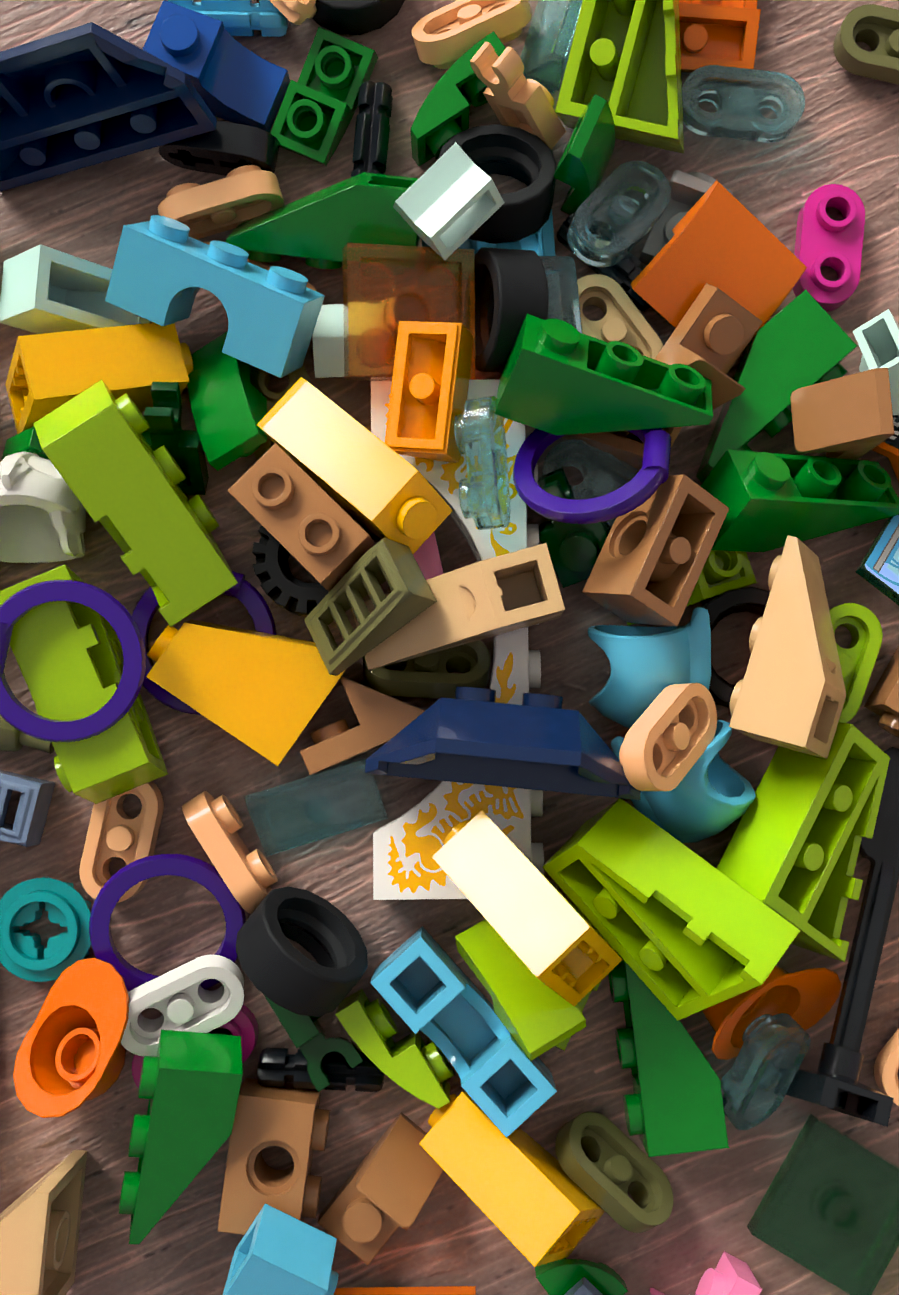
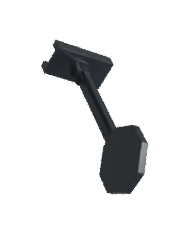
(840, 1063)

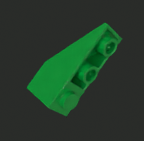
(328, 220)
(785, 354)
(586, 385)
(795, 497)
(675, 1089)
(188, 1118)

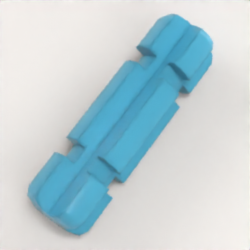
(242, 16)

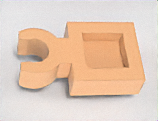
(513, 97)

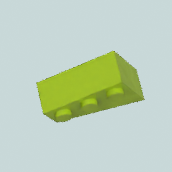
(634, 62)
(137, 498)
(73, 671)
(806, 833)
(669, 911)

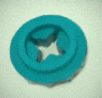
(21, 950)

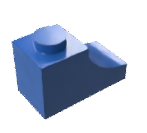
(223, 71)

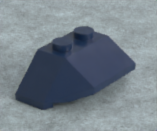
(87, 102)
(504, 747)

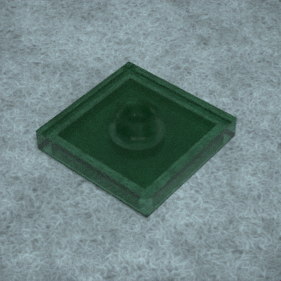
(833, 1208)

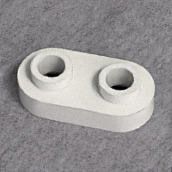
(183, 1002)

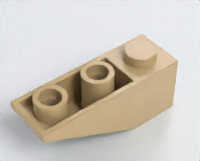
(477, 605)
(794, 668)

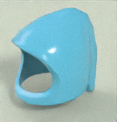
(648, 661)
(704, 800)

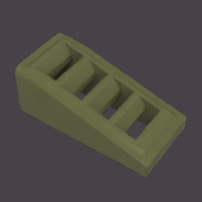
(408, 599)

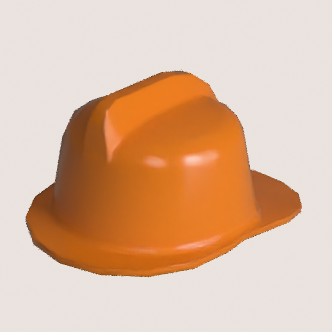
(802, 994)
(75, 1041)

